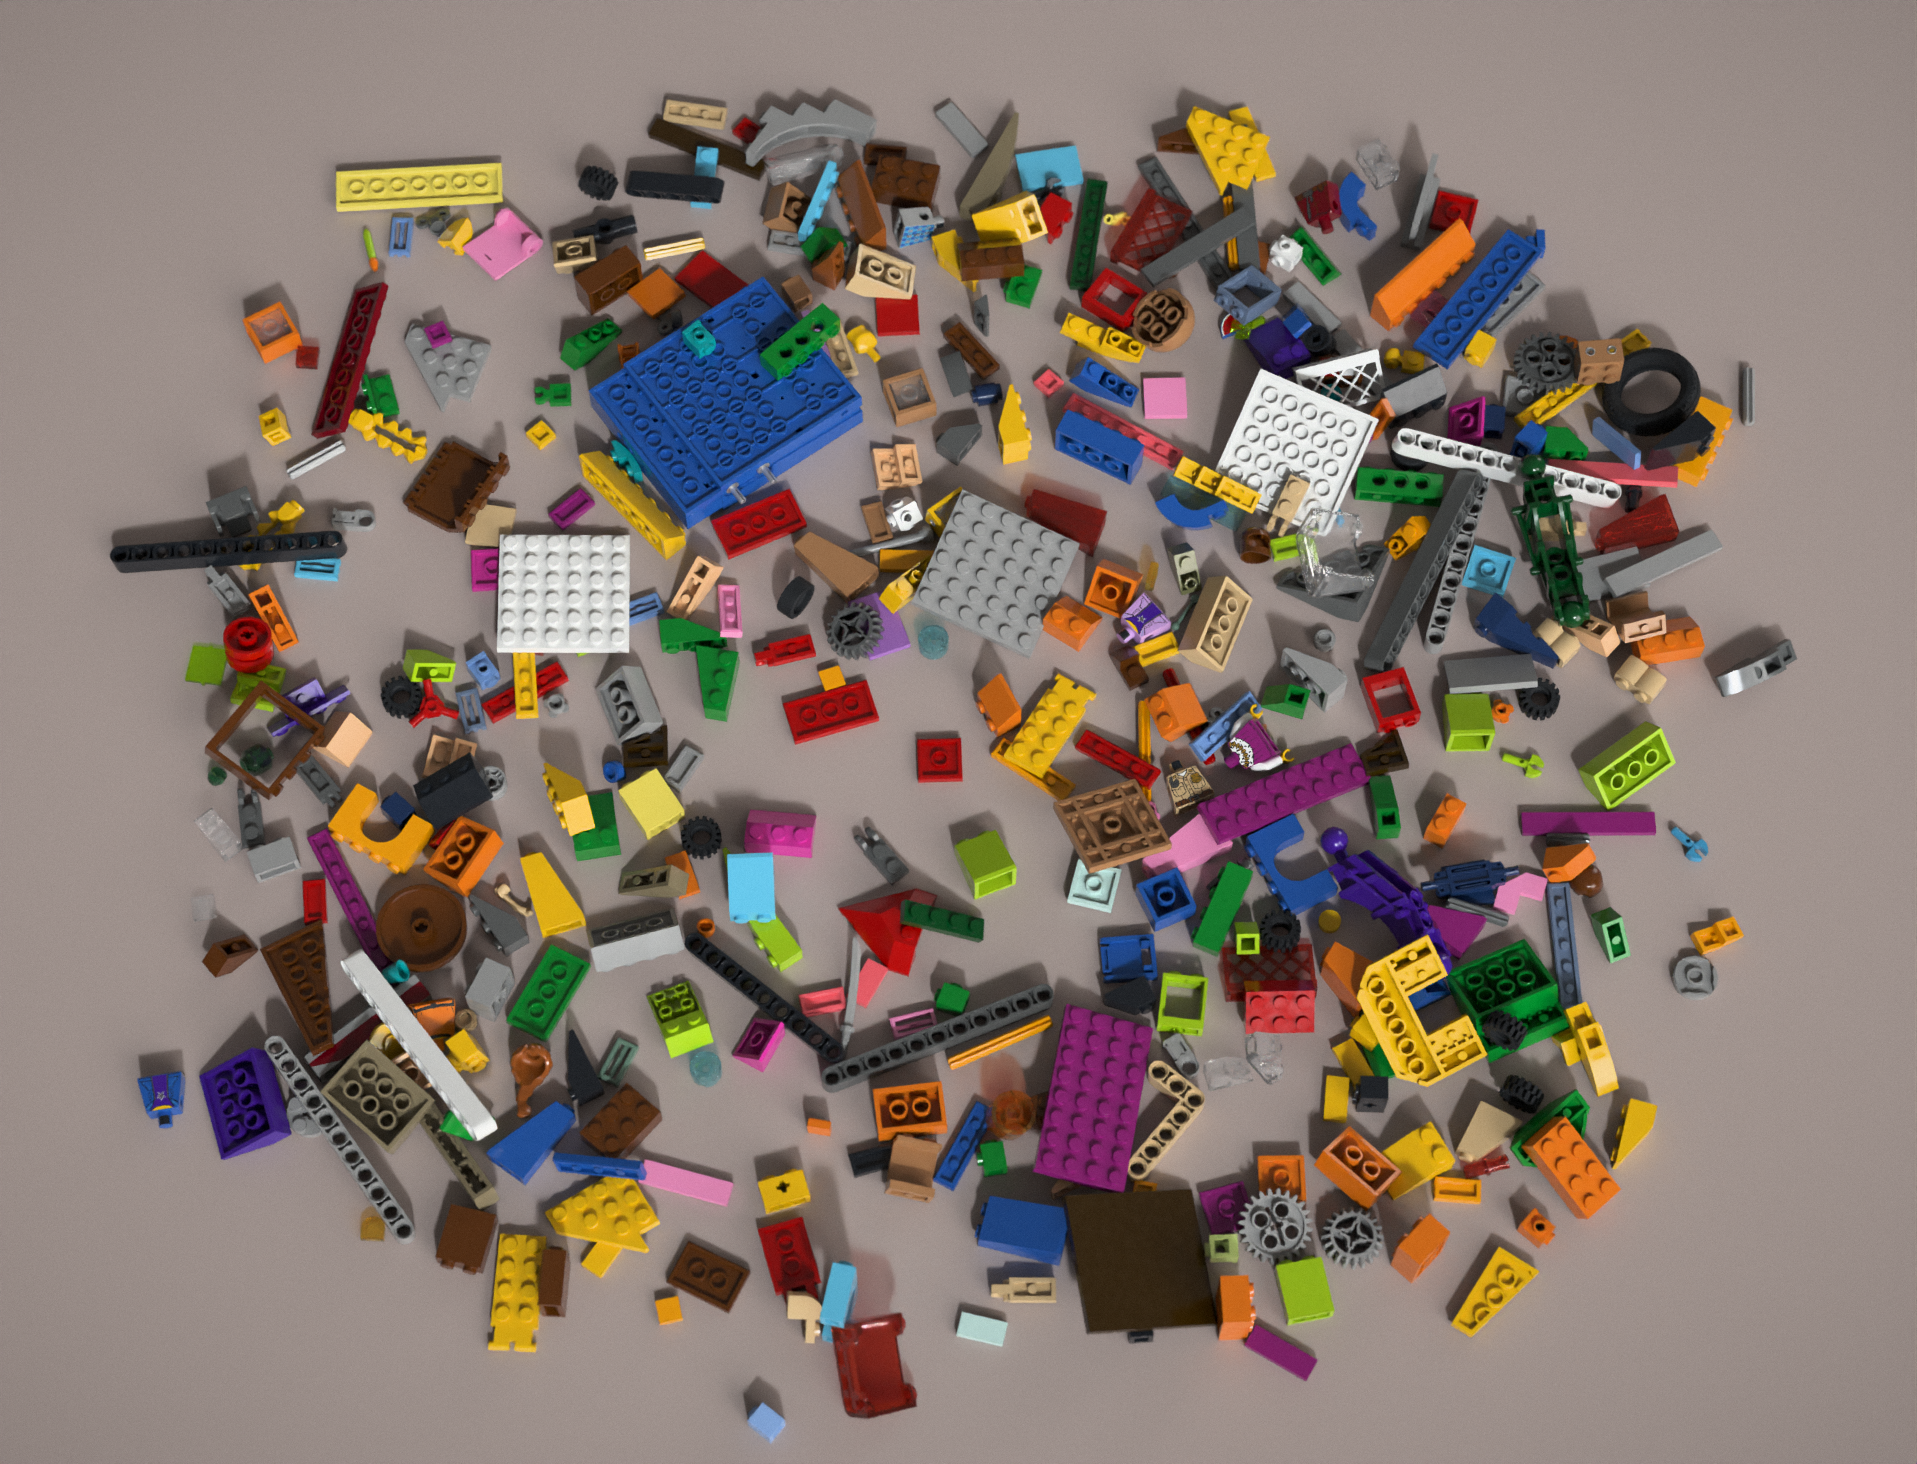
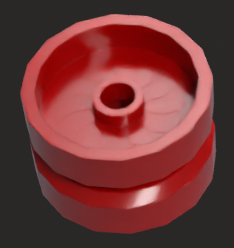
(248, 644)

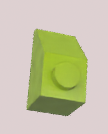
(425, 665)

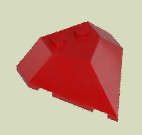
(880, 928)

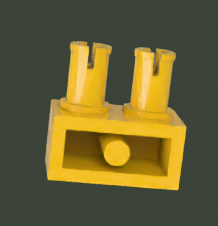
(466, 1053)

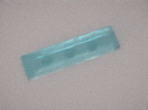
(1197, 499)

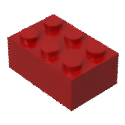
(1279, 1006)

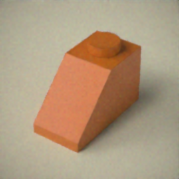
(1567, 861)

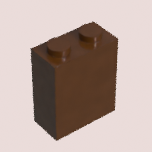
(466, 1239)
(554, 1282)

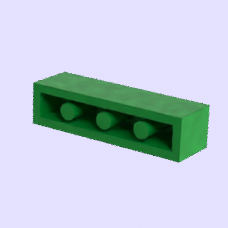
(1222, 909)

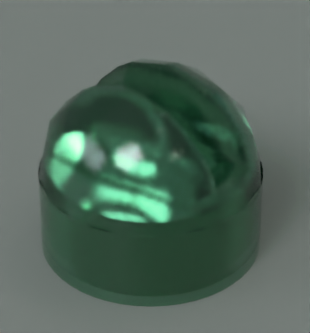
(216, 776)

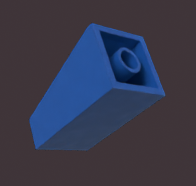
(1023, 1229)

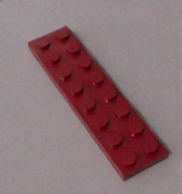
(350, 360)

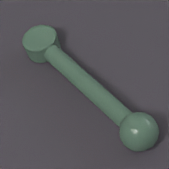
(1194, 599)

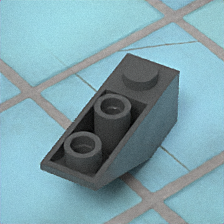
(505, 928)

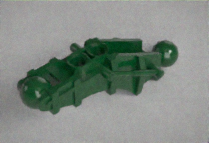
(1540, 489)

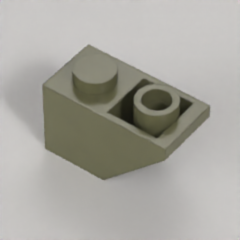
(1184, 568)

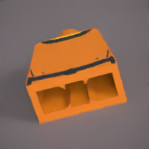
(436, 1018)

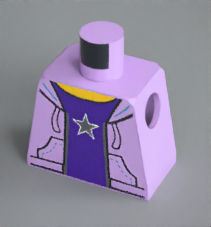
(1143, 622)

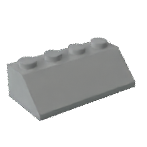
(635, 940)

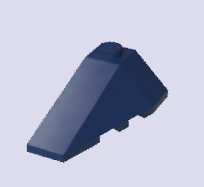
(1502, 627)

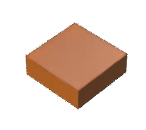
(819, 1127)

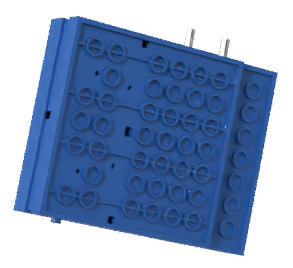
(722, 422)

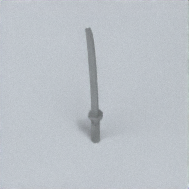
(847, 1028)

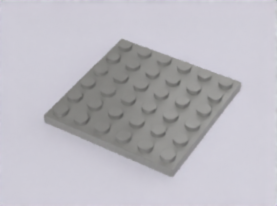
(995, 573)

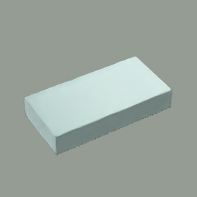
(982, 1329)

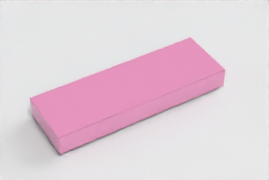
(729, 611)

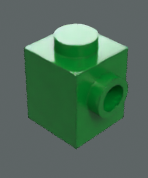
(952, 999)
(992, 1158)

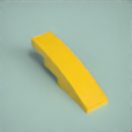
(1217, 484)

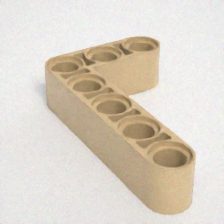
(1168, 1124)

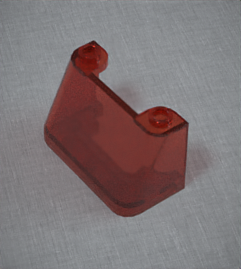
(872, 1366)

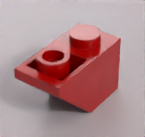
(1055, 214)

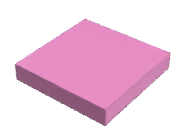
(1164, 398)

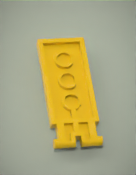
(1049, 726)
(516, 1292)

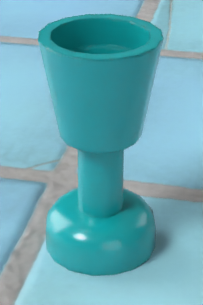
(396, 972)

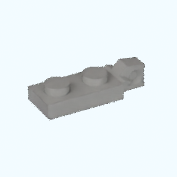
(227, 592)

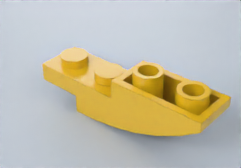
(1102, 341)
(1593, 1049)

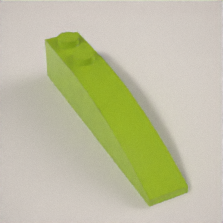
(773, 938)

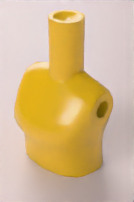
(863, 342)

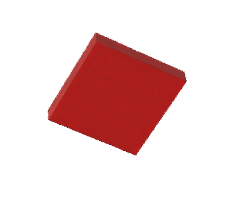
(1450, 208)
(897, 316)
(939, 760)

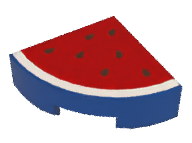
(1226, 325)

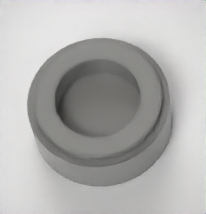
(1324, 640)

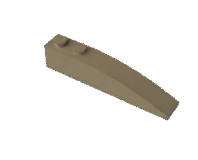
(991, 179)
(459, 1160)

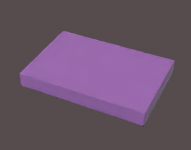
(894, 636)

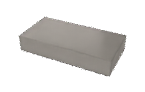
(683, 768)

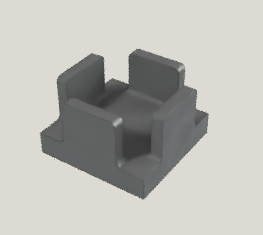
(233, 512)

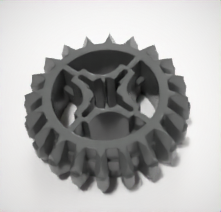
(861, 615)

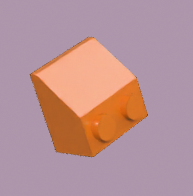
(1113, 588)
(1071, 622)
(999, 706)
(1175, 711)

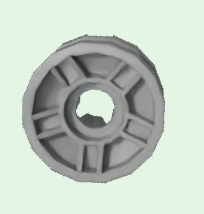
(497, 775)

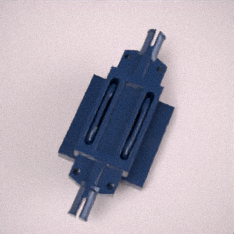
(1470, 881)

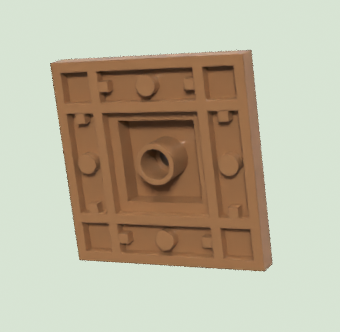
(1112, 826)

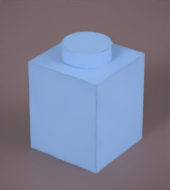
(765, 1422)

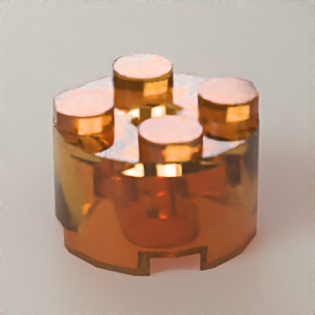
(1022, 1112)

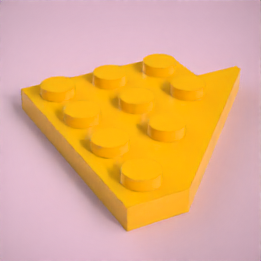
(1226, 148)
(606, 1213)

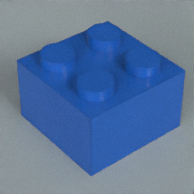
(1165, 899)

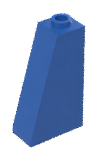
(533, 1142)

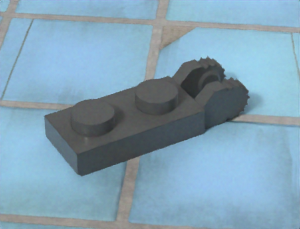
(250, 820)
(882, 857)

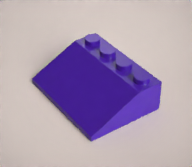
(245, 1104)

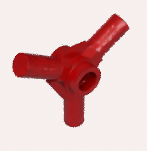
(432, 706)

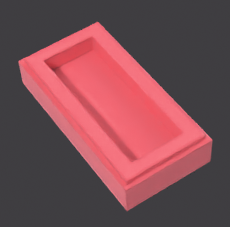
(869, 981)
(822, 1002)

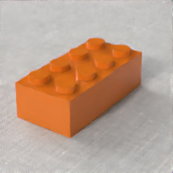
(1571, 1167)

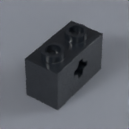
(1371, 1094)

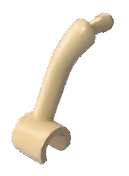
(501, 892)

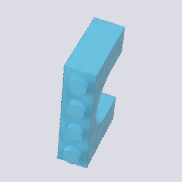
(839, 1298)

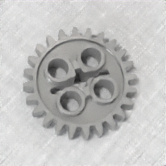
(1293, 1216)

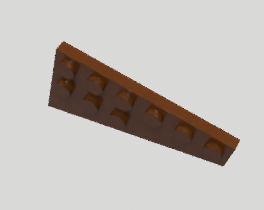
(302, 976)

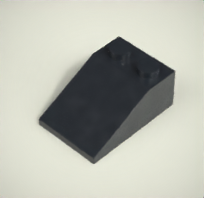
(1683, 443)

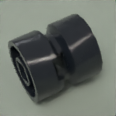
(1319, 341)

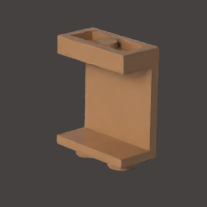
(1634, 618)
(912, 1168)

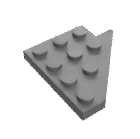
(450, 368)

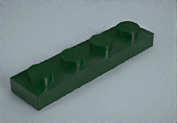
(942, 921)

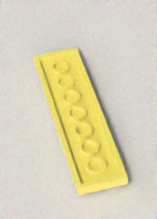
(419, 187)

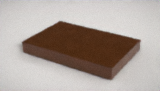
(708, 1277)

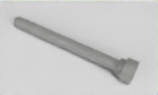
(924, 535)

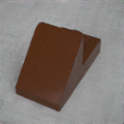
(1128, 665)

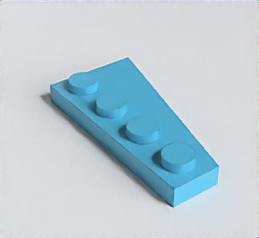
(818, 201)

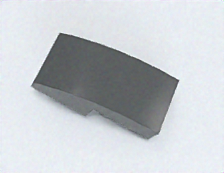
(956, 374)

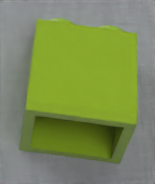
(1467, 722)
(985, 863)

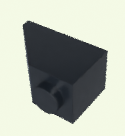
(1132, 997)

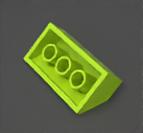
(1627, 765)

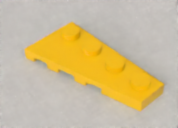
(1495, 1288)

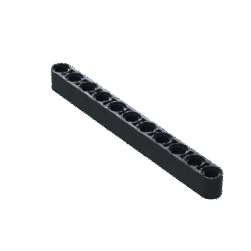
(219, 547)

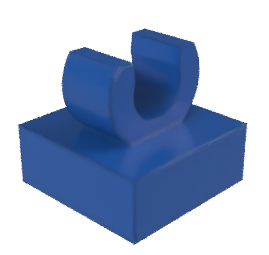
(1538, 240)

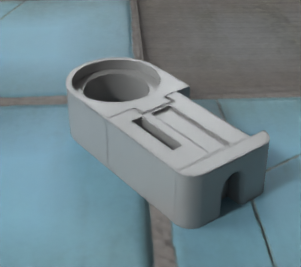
(351, 520)
(1181, 1054)

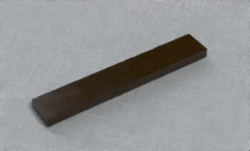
(689, 142)

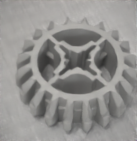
(1343, 1236)

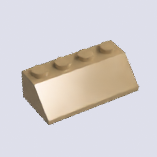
(1215, 623)

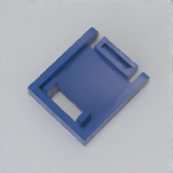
(1124, 959)

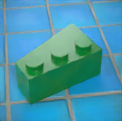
(718, 677)

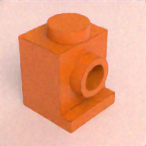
(1529, 1231)

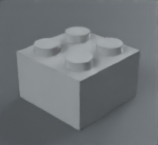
(489, 989)

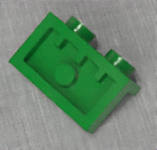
(1023, 288)
(381, 395)

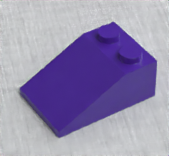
(1277, 349)

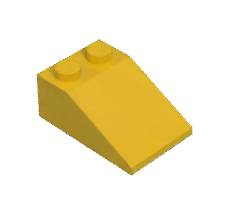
(1419, 1157)

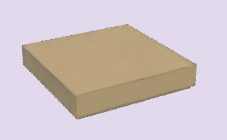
(489, 525)

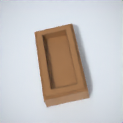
(876, 522)

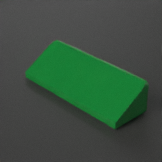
(1315, 257)

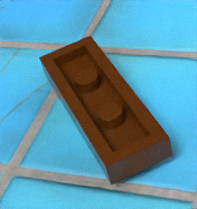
(971, 351)

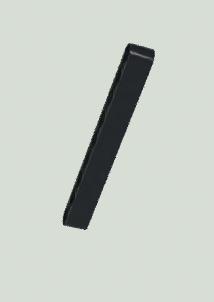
(759, 989)

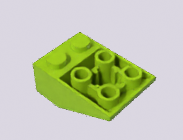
(680, 1019)

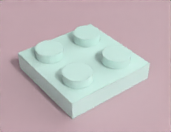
(1094, 889)

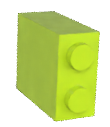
(1304, 1290)

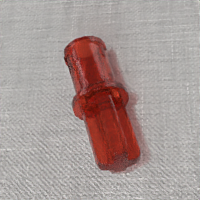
(1486, 1166)

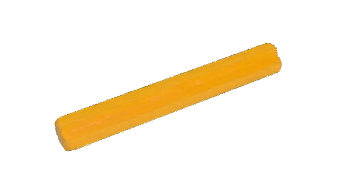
(1232, 244)

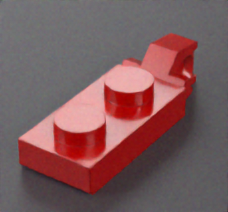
(786, 651)

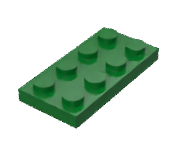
(548, 993)

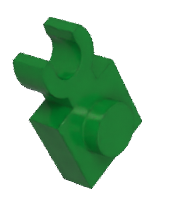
(557, 395)

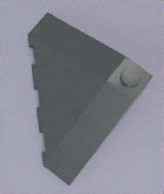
(1343, 606)

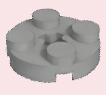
(302, 1124)

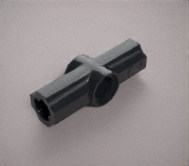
(616, 229)

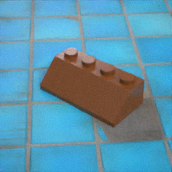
(861, 208)

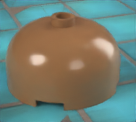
(1163, 320)

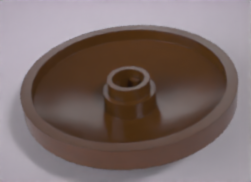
(421, 927)

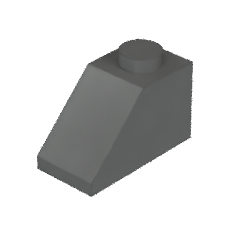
(958, 441)

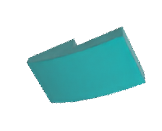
(625, 459)

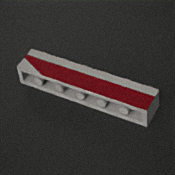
(358, 1030)

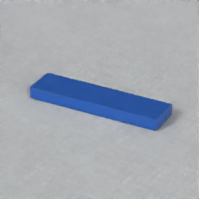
(963, 1148)
(599, 1166)

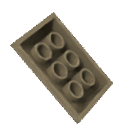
(378, 1097)

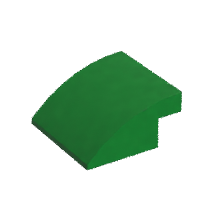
(1510, 982)

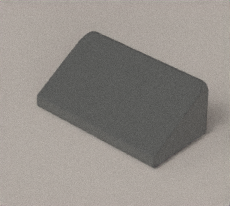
(981, 315)

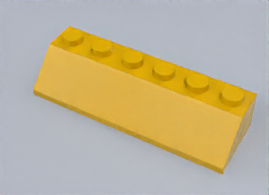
(632, 503)

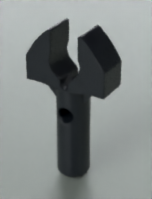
(1045, 192)

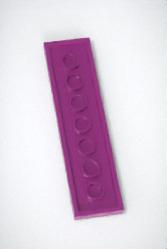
(1283, 794)

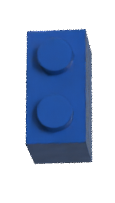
(1529, 440)

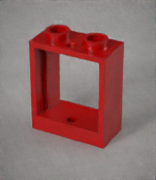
(1090, 298)
(1386, 680)

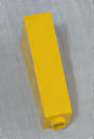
(551, 900)

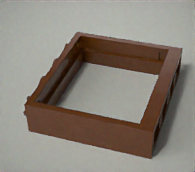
(261, 691)

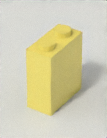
(651, 803)

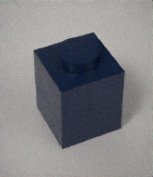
(1494, 421)
(397, 810)

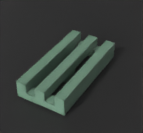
(609, 1079)

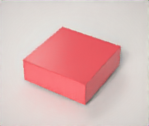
(1048, 383)

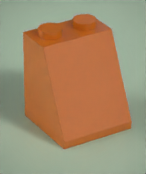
(1343, 973)

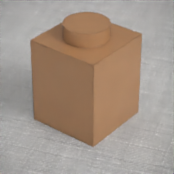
(796, 293)

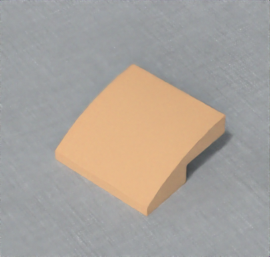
(896, 467)
(445, 751)

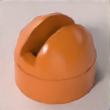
(706, 927)

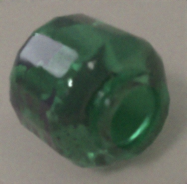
(256, 759)

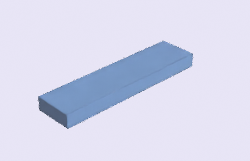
(1219, 730)

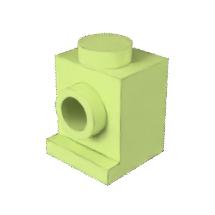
(1228, 1242)

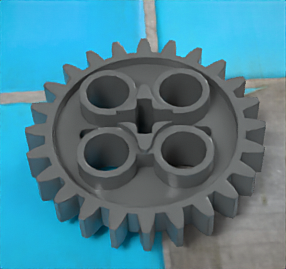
(1546, 363)

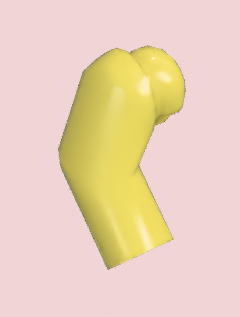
(1117, 219)

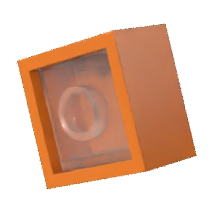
(272, 332)

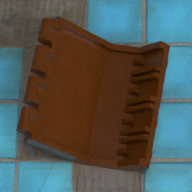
(455, 487)

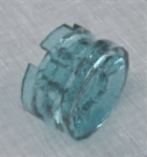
(927, 648)
(712, 1062)

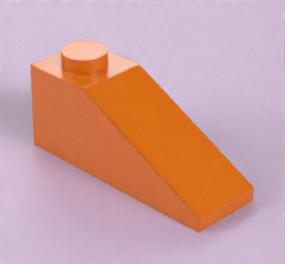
(271, 613)

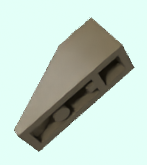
(654, 882)

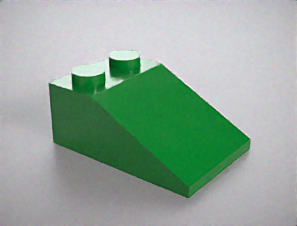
(604, 838)

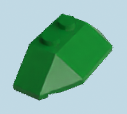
(1569, 1105)

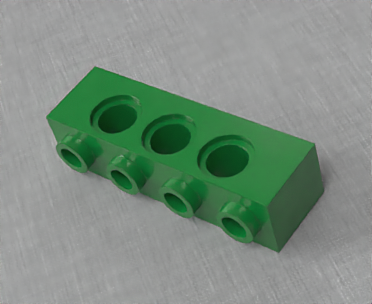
(787, 344)
(1390, 493)

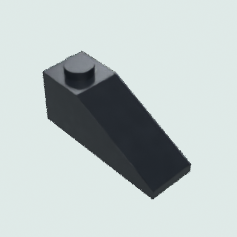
(581, 1075)

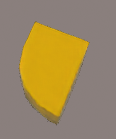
(457, 235)

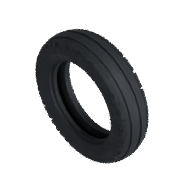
(1659, 422)

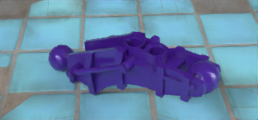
(1384, 892)

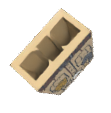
(1186, 788)

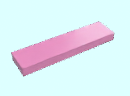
(687, 1183)

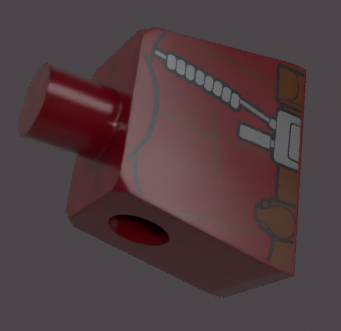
(1320, 205)

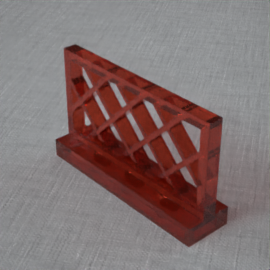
(1137, 222)
(1235, 991)

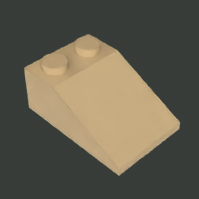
(879, 274)

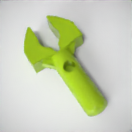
(1525, 764)

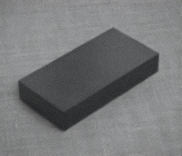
(870, 1160)

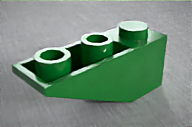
(586, 345)
(685, 635)
(1384, 807)

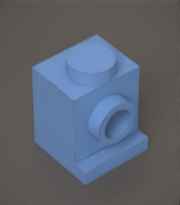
(476, 667)

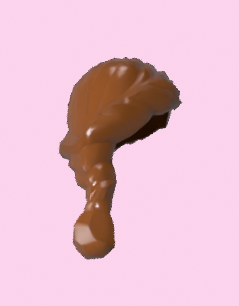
(529, 1067)

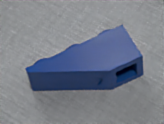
(1103, 383)

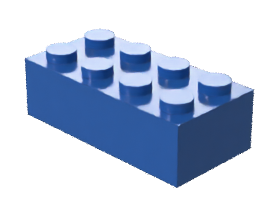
(1099, 446)

